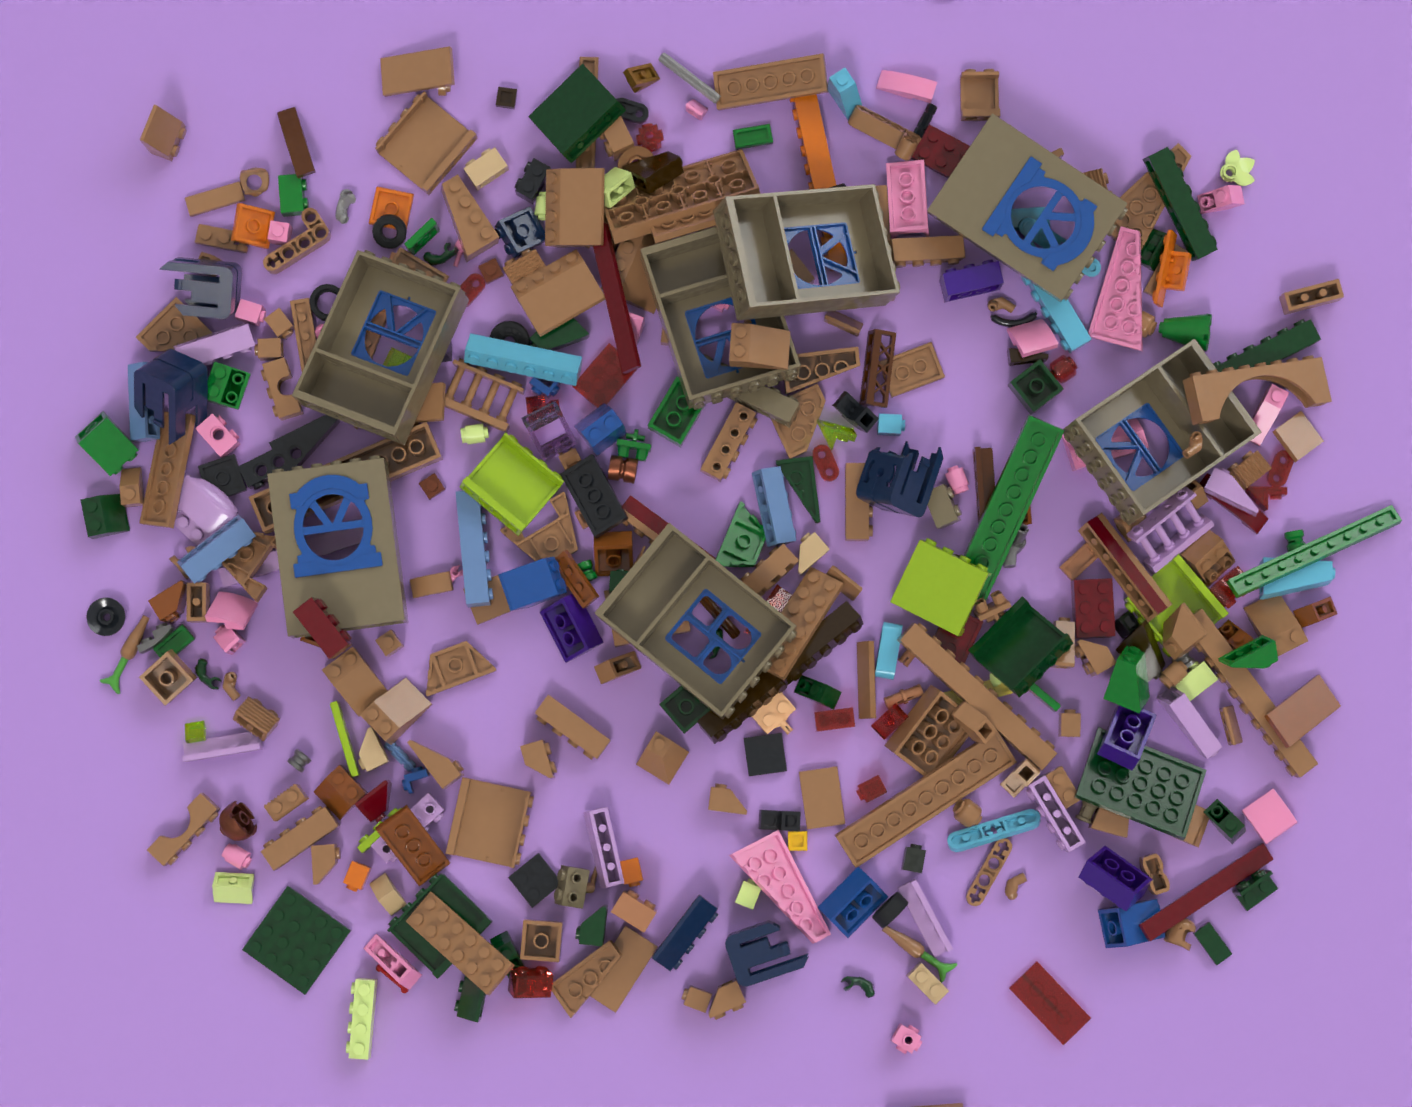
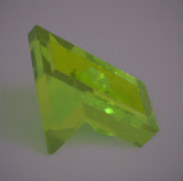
(832, 431)

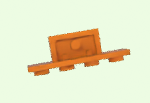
(1172, 271)

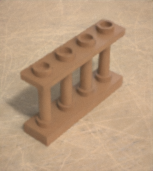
(482, 414)

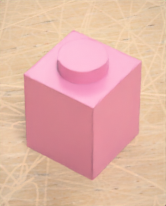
(279, 232)
(250, 312)

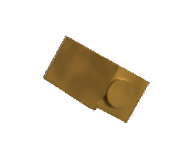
(641, 76)

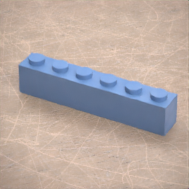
(473, 551)

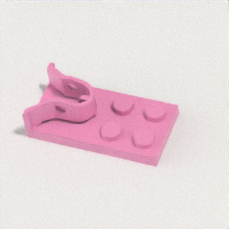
(907, 198)

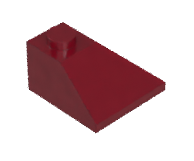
(376, 802)

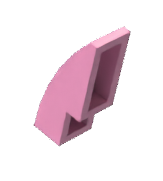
(907, 85)

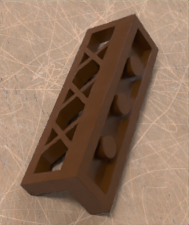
(871, 366)
(983, 477)

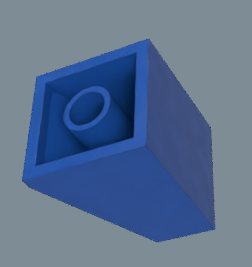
(601, 429)
(532, 583)
(1122, 927)

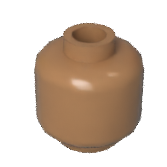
(1148, 324)
(967, 812)

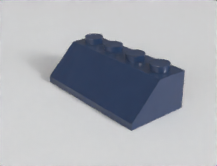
(684, 933)

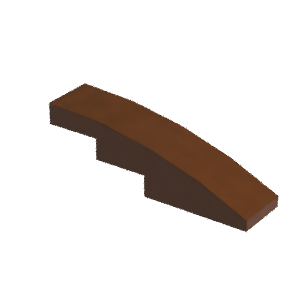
(296, 142)

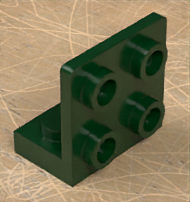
(1255, 889)

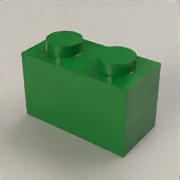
(292, 195)

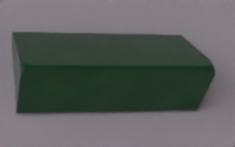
(1152, 249)

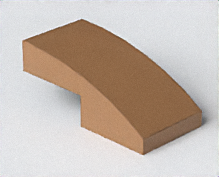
(431, 584)

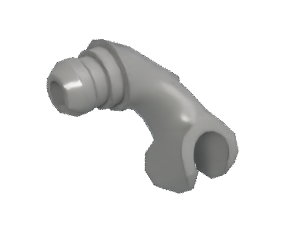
(344, 202)

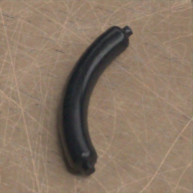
(1011, 323)

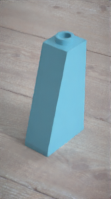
(1307, 578)

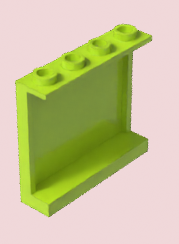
(512, 484)
(940, 586)
(1180, 587)

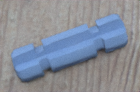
(400, 756)

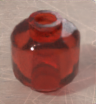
(1063, 368)

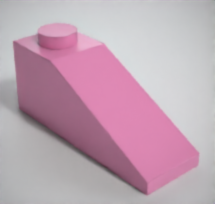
(1268, 410)
(392, 962)

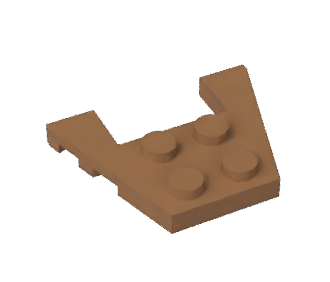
(550, 539)
(247, 563)

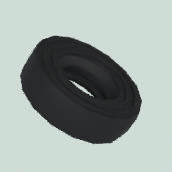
(378, 231)

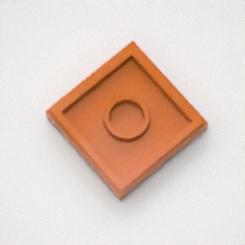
(391, 202)
(252, 225)

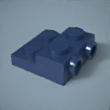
(520, 232)

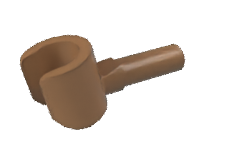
(591, 885)

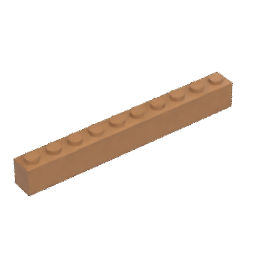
(971, 689)
(1251, 698)

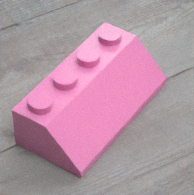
(1118, 436)

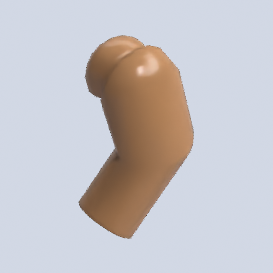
(229, 685)
(1012, 886)

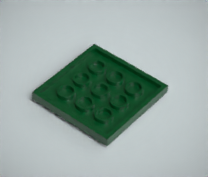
(296, 940)

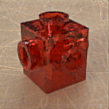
(653, 143)

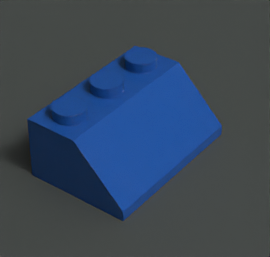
(852, 902)

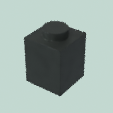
(913, 858)

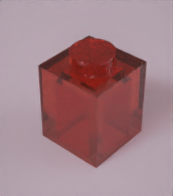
(871, 789)

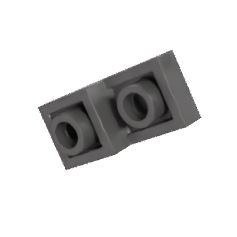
(161, 632)

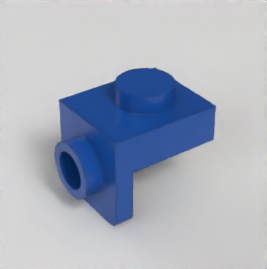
(540, 388)
(417, 773)

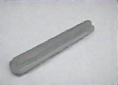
(689, 78)

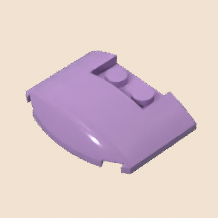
(202, 509)

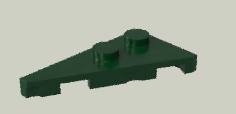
(801, 477)

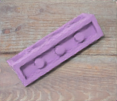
(221, 746)
(925, 918)

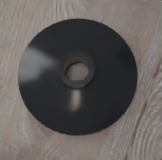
(96, 614)

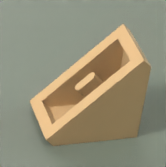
(387, 894)

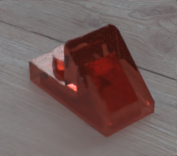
(1261, 494)
(889, 721)

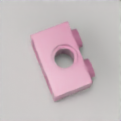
(208, 429)

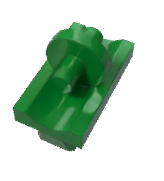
(625, 445)

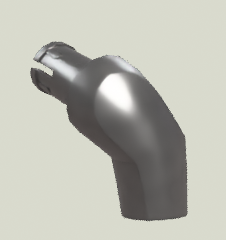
(1017, 546)

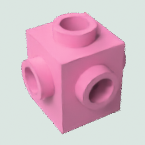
(903, 1032)

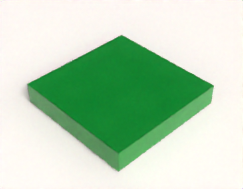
(422, 236)

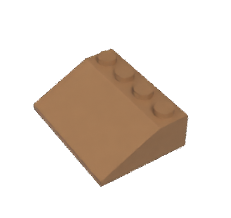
(574, 207)
(632, 272)
(558, 292)
(929, 733)

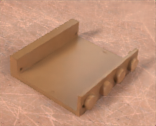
(425, 143)
(489, 822)

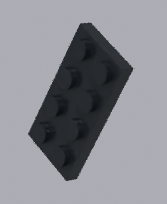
(594, 496)

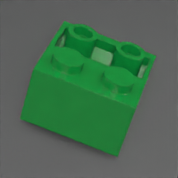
(227, 385)

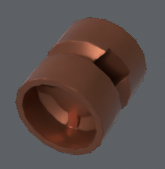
(622, 469)

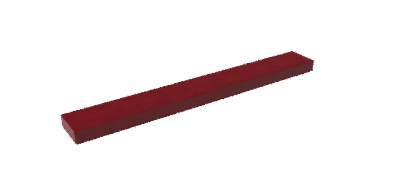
(616, 304)
(1205, 892)

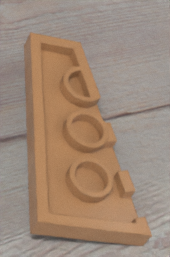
(581, 981)

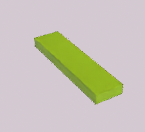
(345, 739)

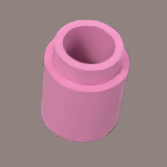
(957, 479)
(237, 856)

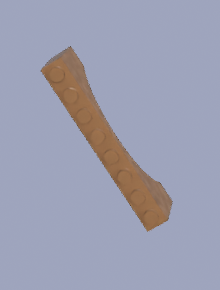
(1302, 377)

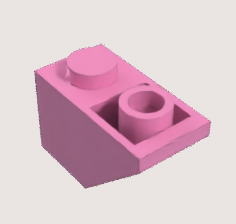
(1221, 199)

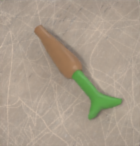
(127, 652)
(917, 950)

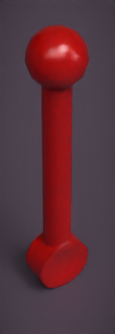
(379, 968)

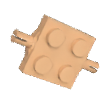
(775, 714)

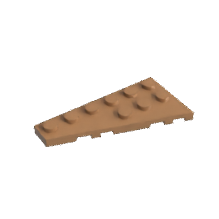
(1145, 202)

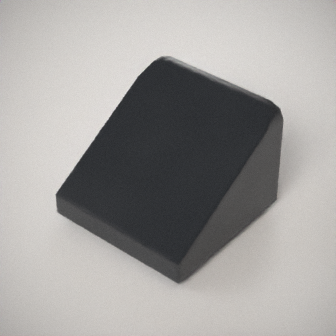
(1126, 624)

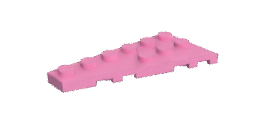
(1120, 301)
(777, 875)

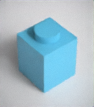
(890, 424)

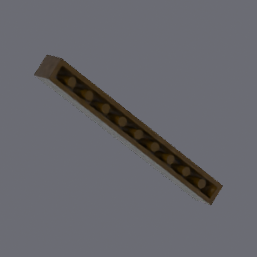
(829, 634)

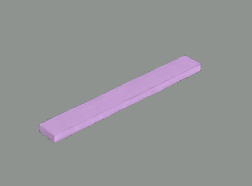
(319, 545)

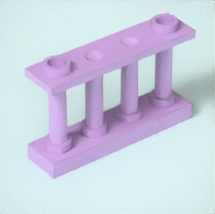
(1181, 540)

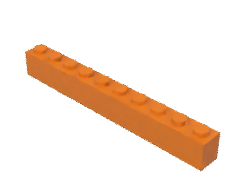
(817, 157)

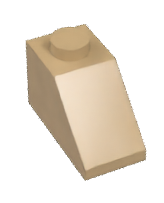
(810, 551)
(372, 752)

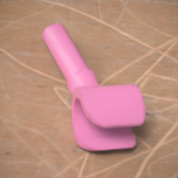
(459, 253)
(454, 572)

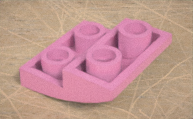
(1032, 337)
(232, 610)
(1269, 816)

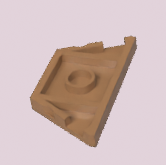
(455, 666)

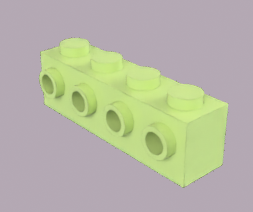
(362, 1018)

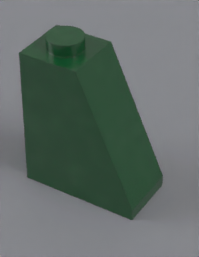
(560, 337)

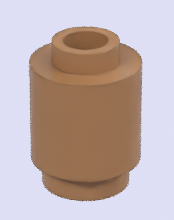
(1173, 674)

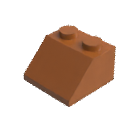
(613, 552)
(171, 602)
(340, 791)

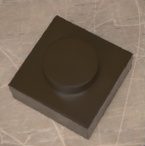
(506, 98)

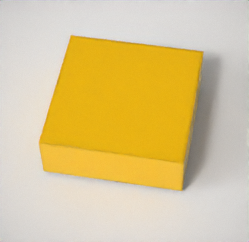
(797, 840)

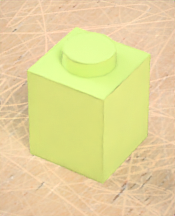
(748, 894)

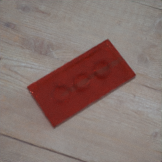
(1049, 1003)

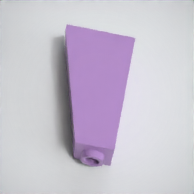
(1189, 722)

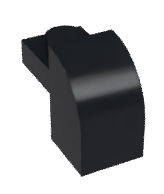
(855, 413)

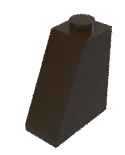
(655, 171)
(1145, 640)

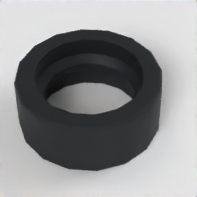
(314, 298)
(890, 910)

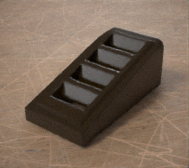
(1015, 357)

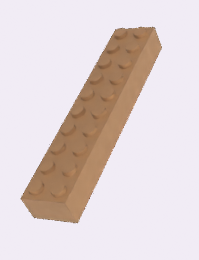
(402, 460)

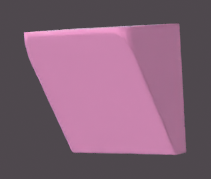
(696, 109)

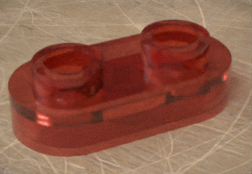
(470, 291)
(825, 463)
(1280, 469)

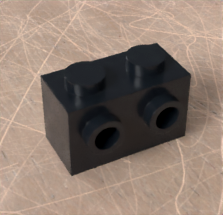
(532, 181)

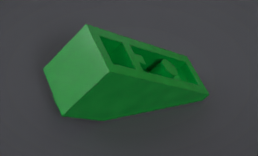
(1255, 654)

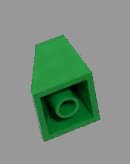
(107, 444)
(1129, 680)

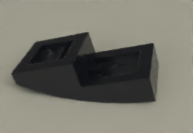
(779, 820)

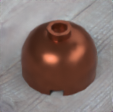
(236, 822)

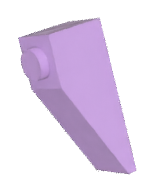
(1227, 489)

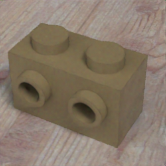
(943, 507)
(571, 886)

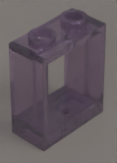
(543, 417)

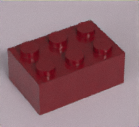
(1093, 608)
(323, 627)

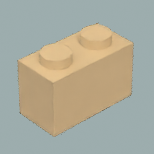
(485, 168)
(927, 983)

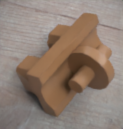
(992, 610)

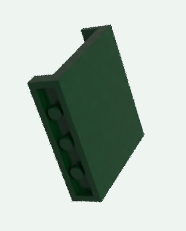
(577, 113)
(1020, 647)
(457, 901)

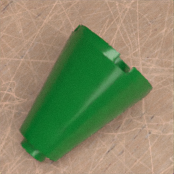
(1187, 328)

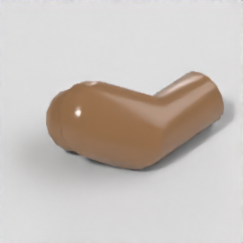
(1000, 303)
(1195, 445)

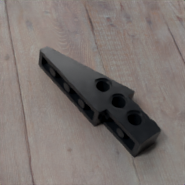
(304, 438)

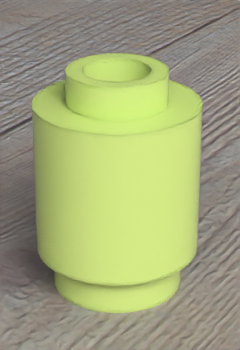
(540, 206)
(474, 434)

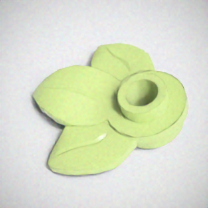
(1239, 167)

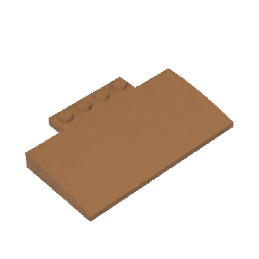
(684, 202)

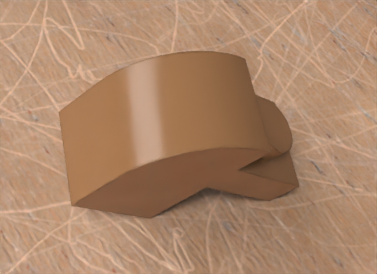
(1020, 777)

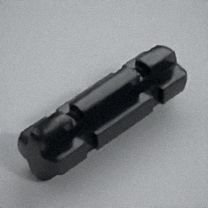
(925, 120)

